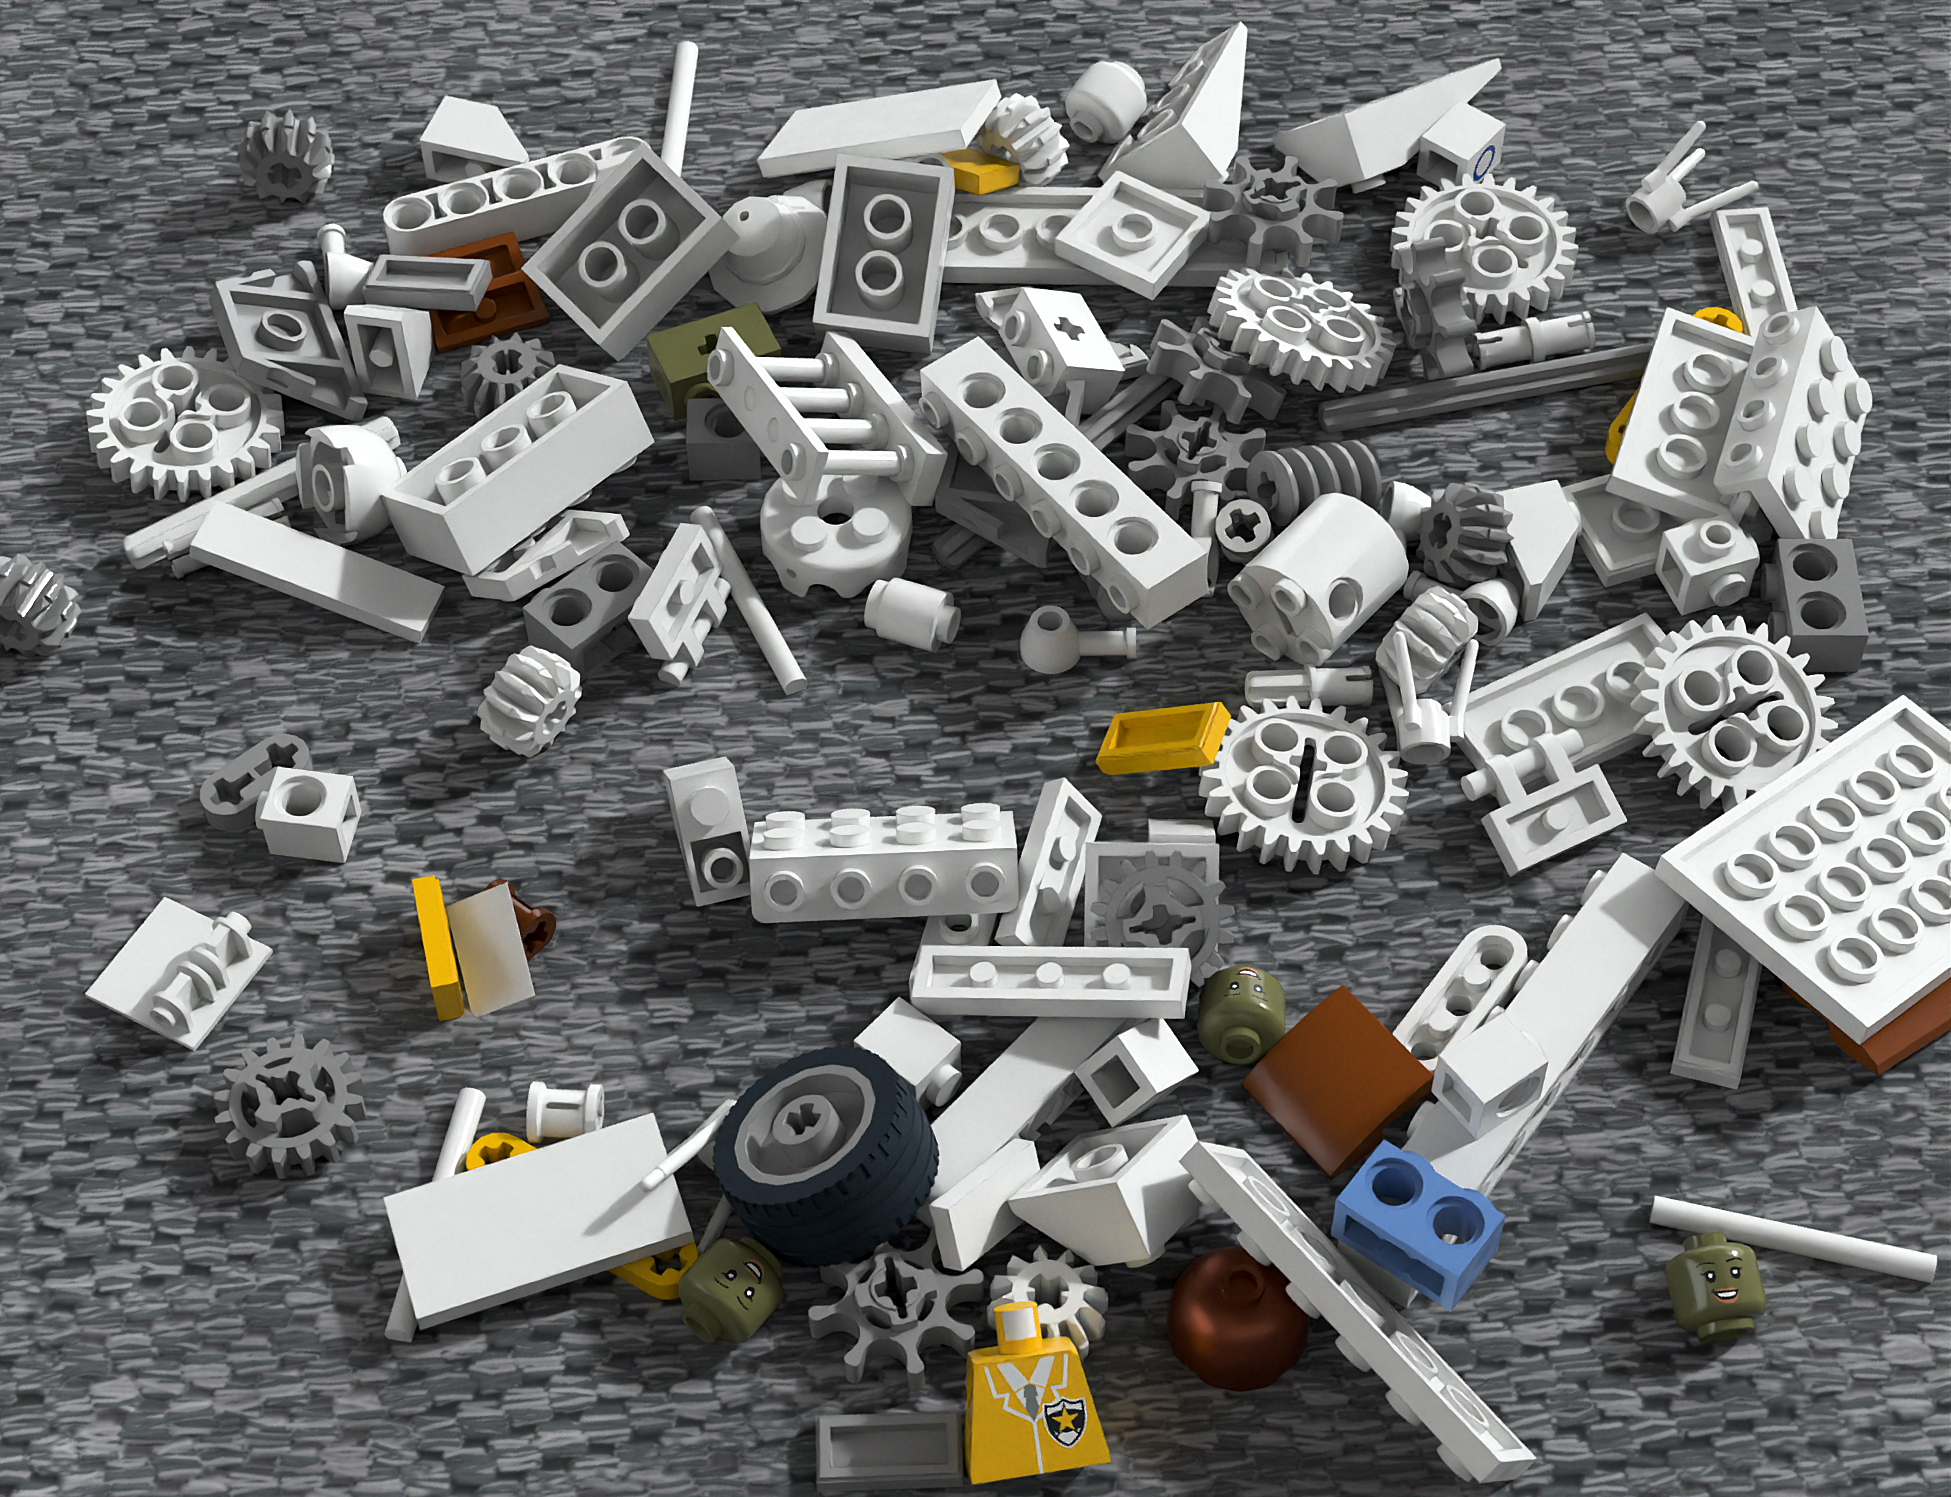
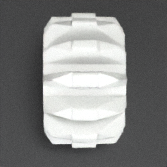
(1027, 136)
(1435, 635)
(530, 701)
(1054, 1286)

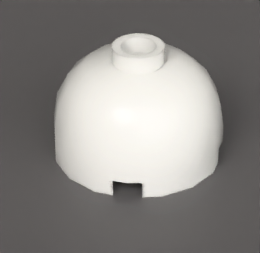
(347, 471)

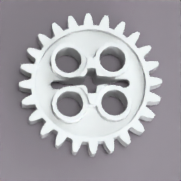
(1502, 239)
(1301, 328)
(184, 424)
(1707, 666)
(1351, 789)

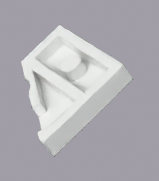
(564, 544)

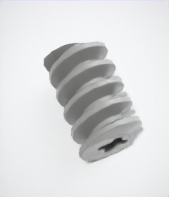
(1294, 478)

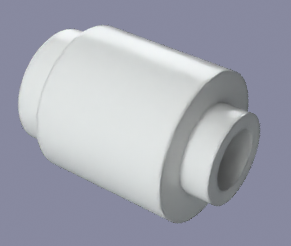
(912, 614)

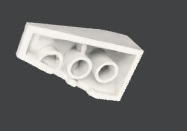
(1194, 125)
(1381, 133)

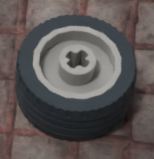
(826, 1156)

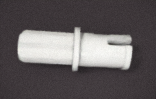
(1329, 685)

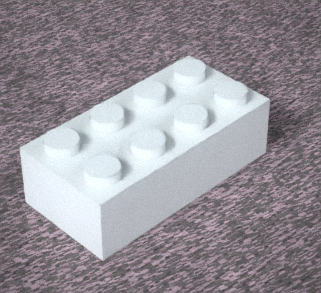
(517, 469)

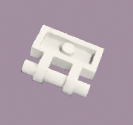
(681, 602)
(1551, 819)

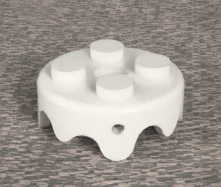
(841, 555)

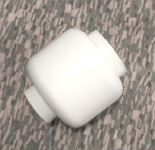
(1106, 102)

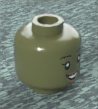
(1241, 1011)
(1715, 1288)
(730, 1290)

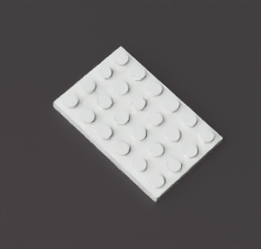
(1839, 870)

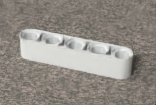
(521, 199)
(1017, 1094)

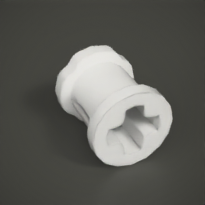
(1254, 518)
(563, 1112)

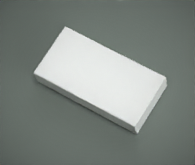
(976, 1209)

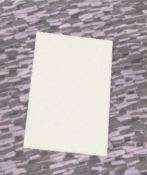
(490, 950)

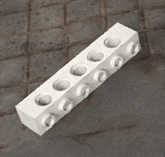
(1063, 483)

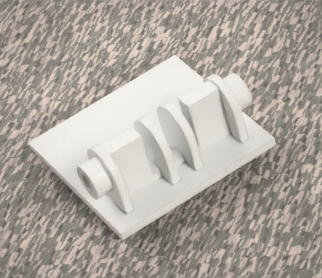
(181, 972)

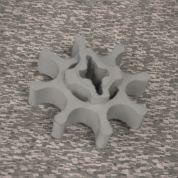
(1272, 211)
(1434, 310)
(1214, 372)
(1189, 453)
(875, 1321)

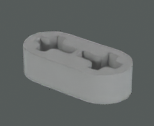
(247, 778)

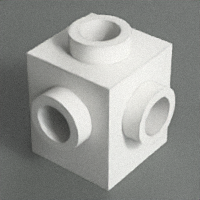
(1707, 563)

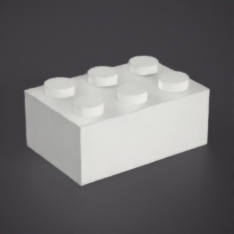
(630, 252)
(884, 252)

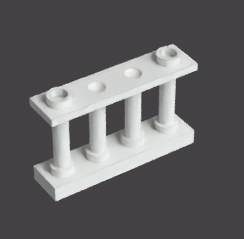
(845, 385)

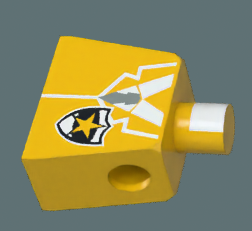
(1028, 1403)

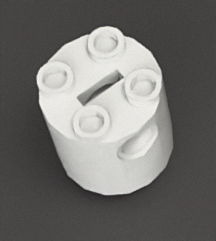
(1320, 579)

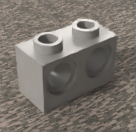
(1816, 602)
(589, 610)

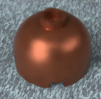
(1235, 1321)

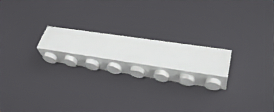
(1568, 1008)

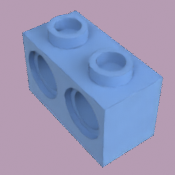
(1406, 1235)

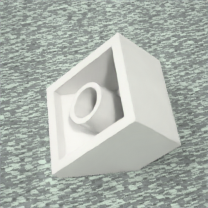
(1115, 1192)

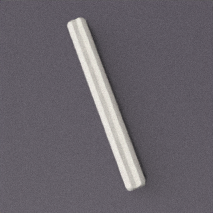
(279, 482)

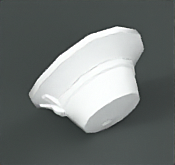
(776, 253)

